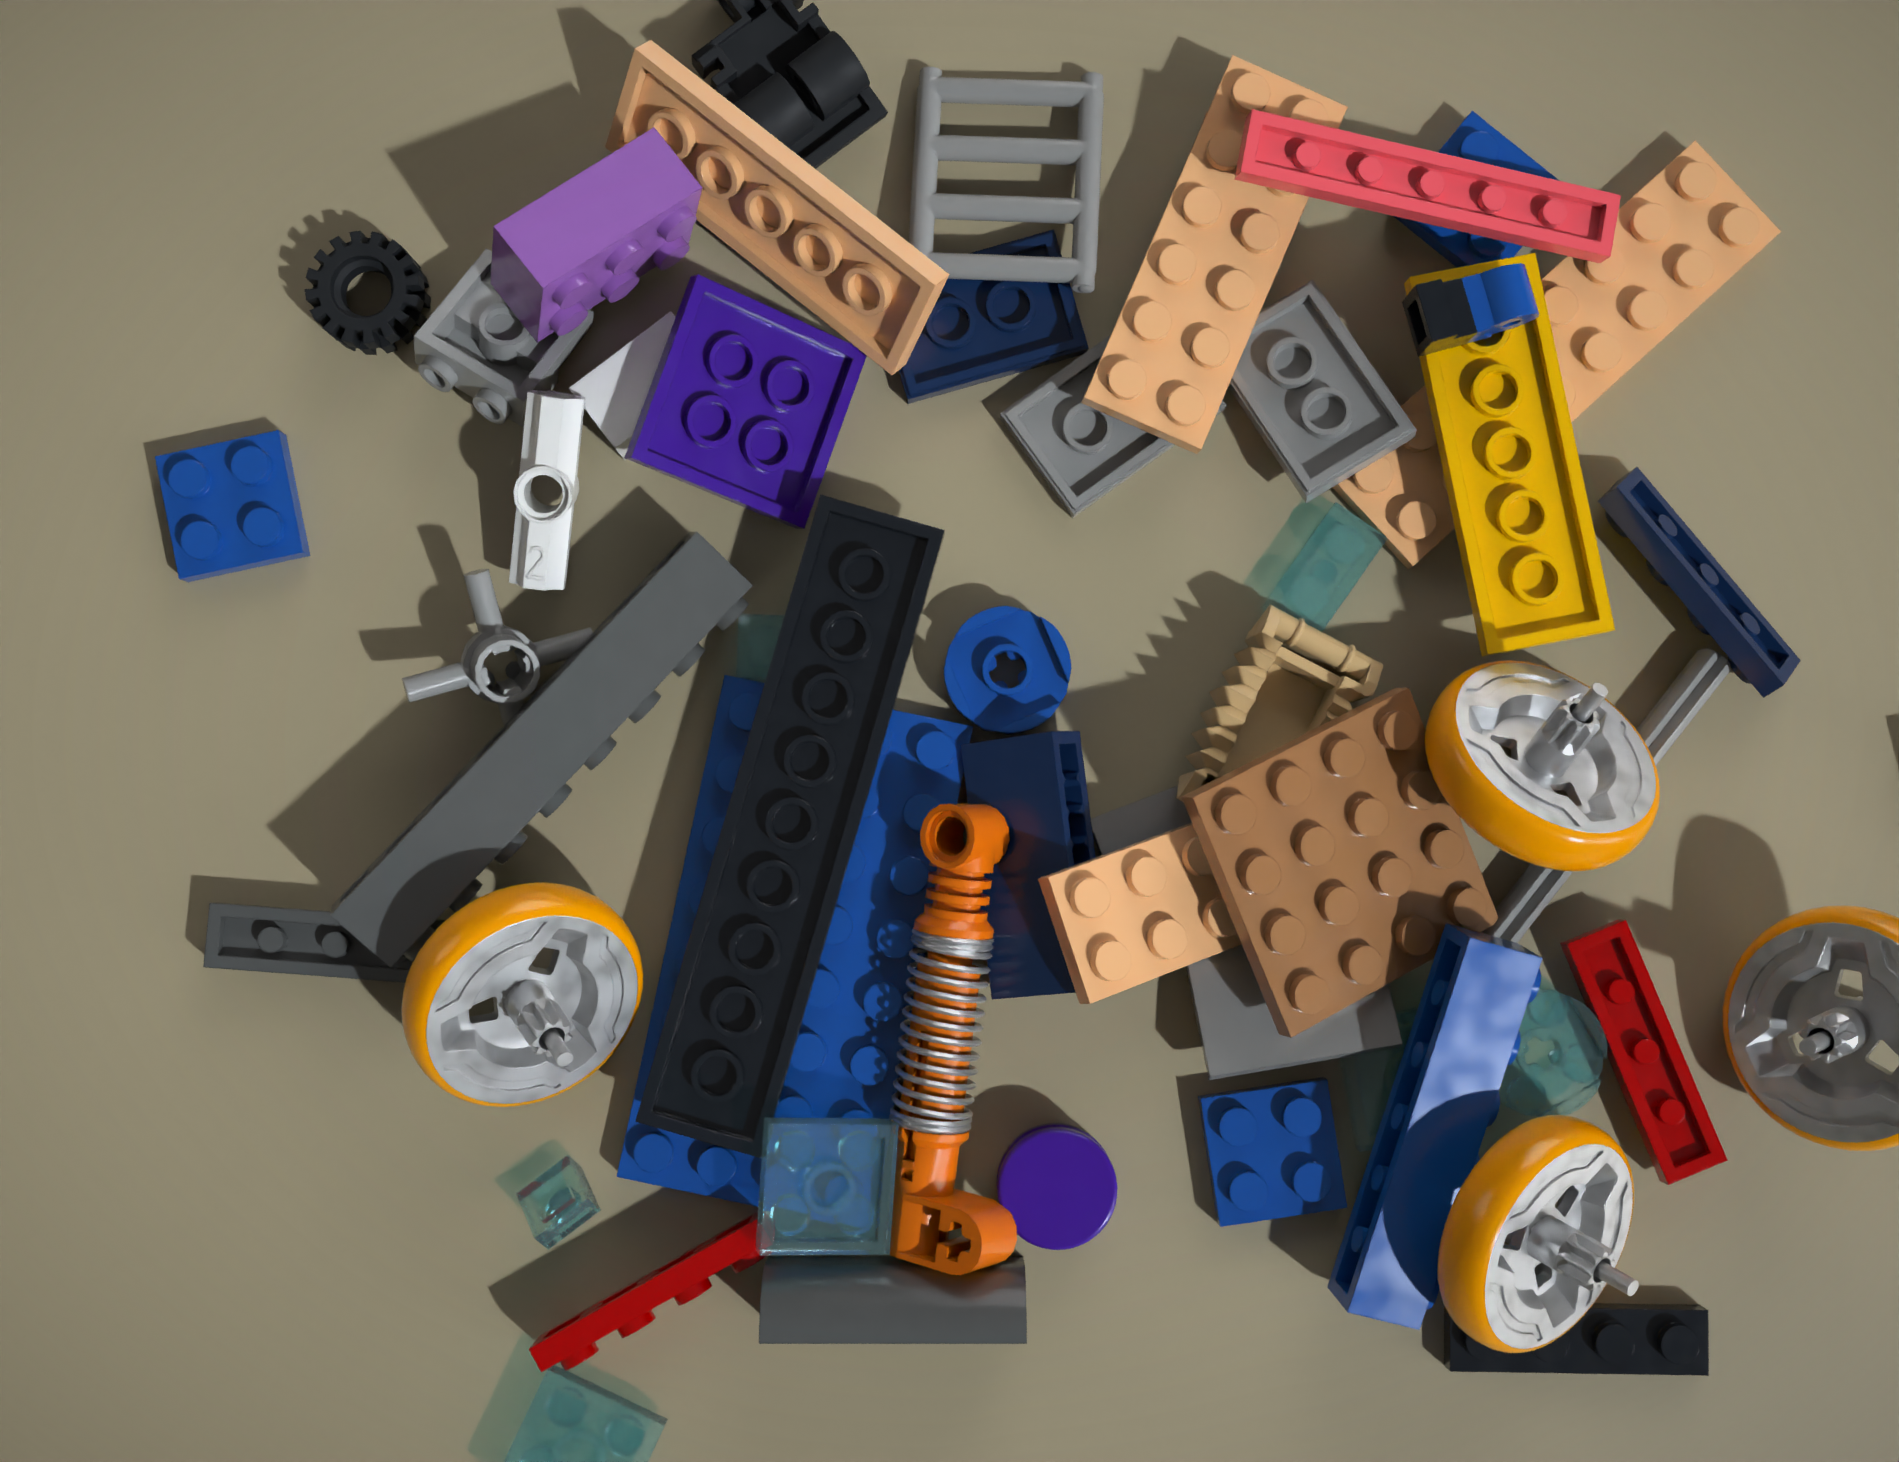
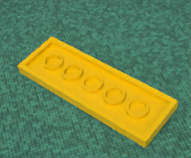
(1515, 481)

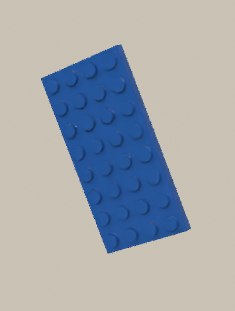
(857, 999)

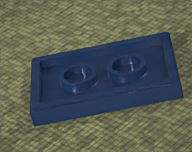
(994, 328)

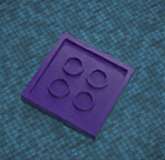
(746, 403)

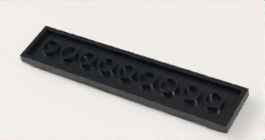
(790, 826)

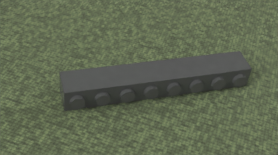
(541, 749)

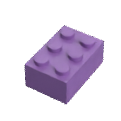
(595, 236)

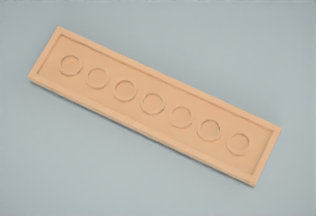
(1666, 259)

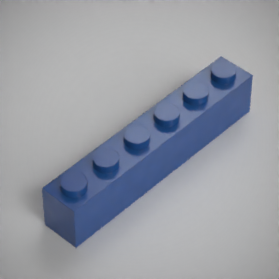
(1434, 1124)

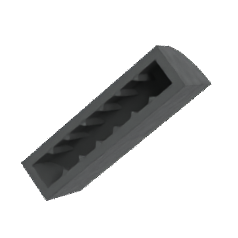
(889, 1302)

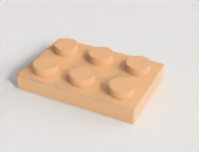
(1137, 913)

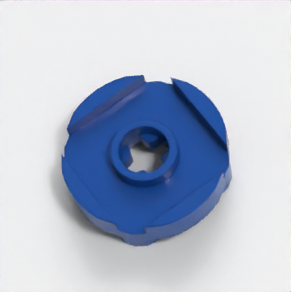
(1022, 637)

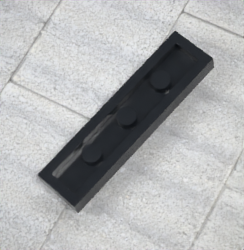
(1604, 1341)

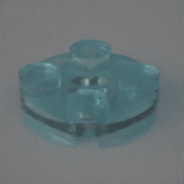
(1574, 1061)

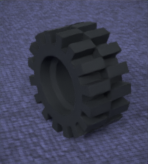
(342, 267)

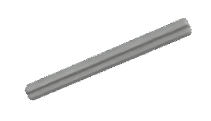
(1659, 732)

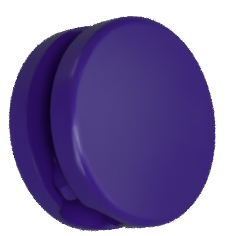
(1057, 1186)

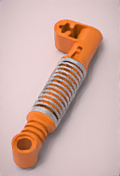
(940, 1051)

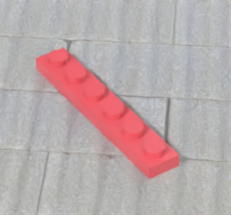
(1427, 186)

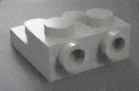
(487, 351)

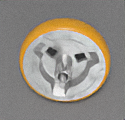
(1558, 740)
(1790, 986)
(546, 1023)
(1555, 1257)

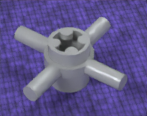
(494, 638)

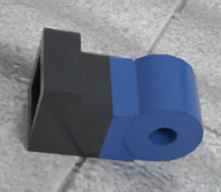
(1469, 308)

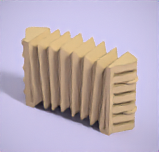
(1282, 689)

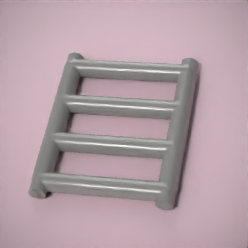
(1083, 152)

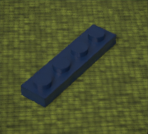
(1710, 594)

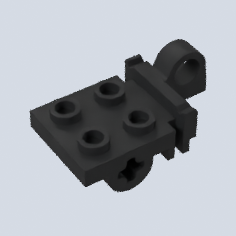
(791, 76)

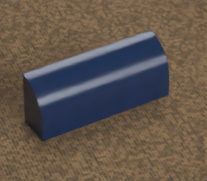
(1044, 798)

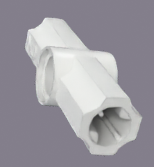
(549, 449)

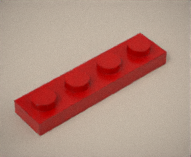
(1644, 1052)
(633, 1305)

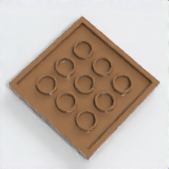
(1339, 860)

